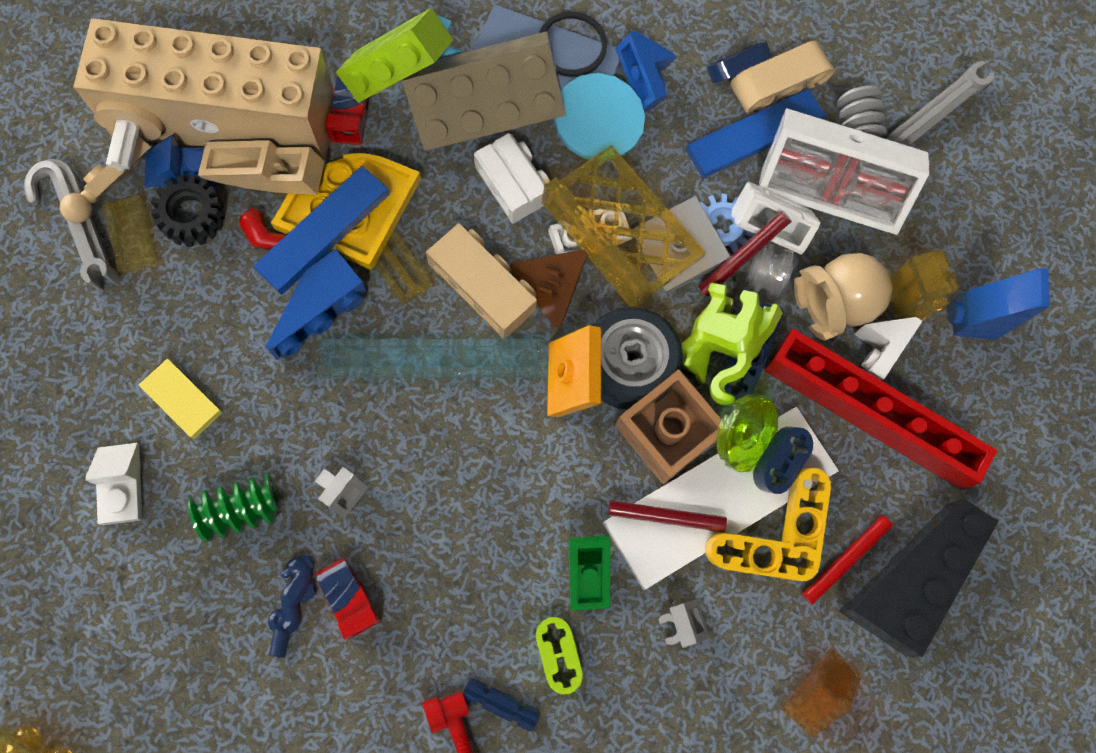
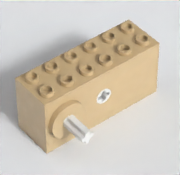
(201, 89)

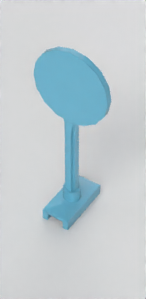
(598, 112)

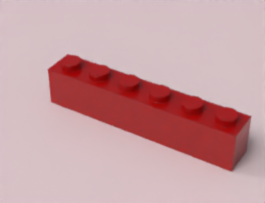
(880, 410)

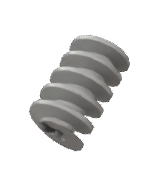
(861, 110)

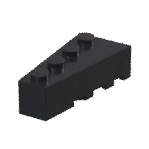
(923, 579)

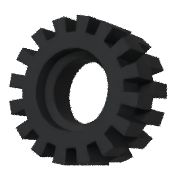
(175, 195)

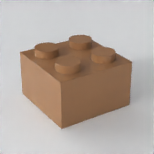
(671, 430)

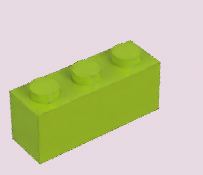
(395, 55)

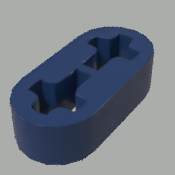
(738, 62)
(783, 460)

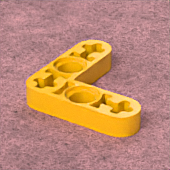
(792, 542)

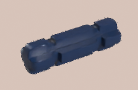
(501, 704)

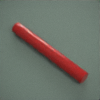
(846, 560)

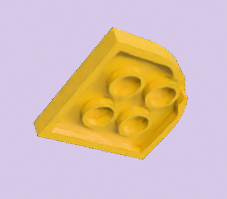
(368, 239)

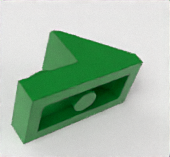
(589, 572)

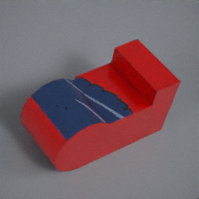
(346, 116)
(347, 599)

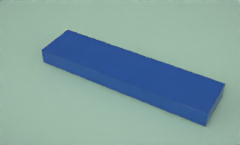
(747, 135)
(321, 230)

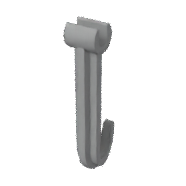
(941, 106)
(85, 233)

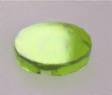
(747, 432)

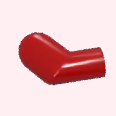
(256, 232)

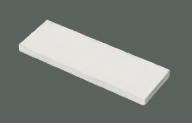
(709, 488)

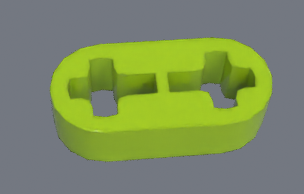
(568, 653)

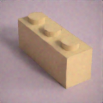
(482, 280)

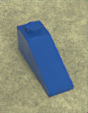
(1000, 306)

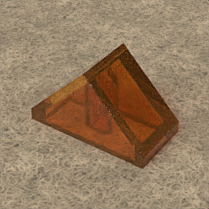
(823, 694)

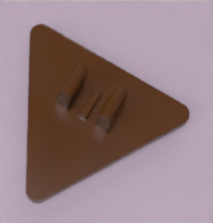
(553, 281)

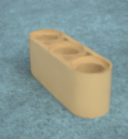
(782, 76)

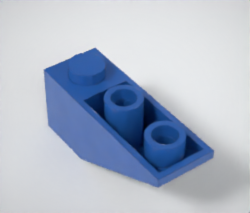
(318, 298)

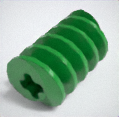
(234, 510)

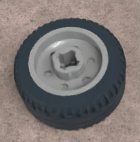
(648, 339)

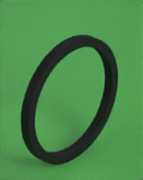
(583, 17)

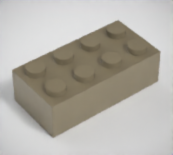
(485, 91)

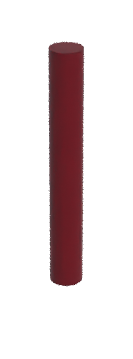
(746, 252)
(667, 516)

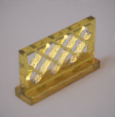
(594, 237)

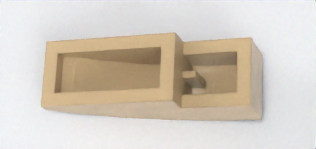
(262, 166)

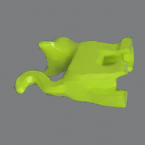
(730, 334)

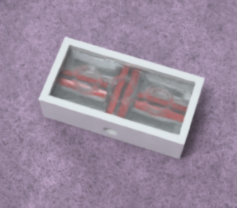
(844, 171)

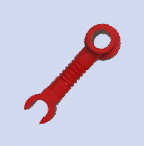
(448, 714)

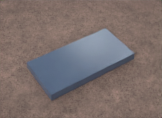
(568, 48)

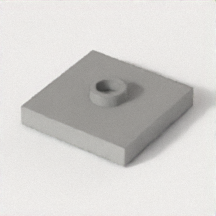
(696, 222)

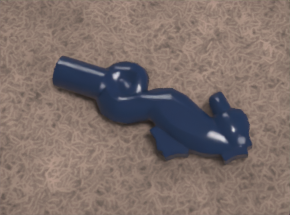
(299, 589)

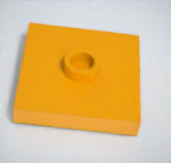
(574, 372)

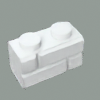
(511, 176)
(758, 207)

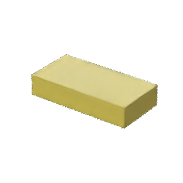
(180, 399)

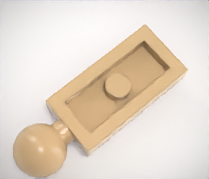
(100, 180)

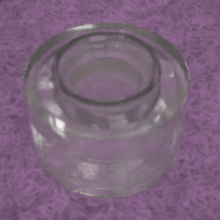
(770, 271)

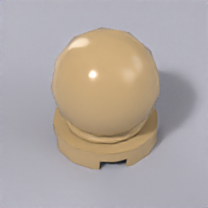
(846, 292)

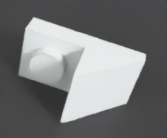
(888, 342)
(117, 483)

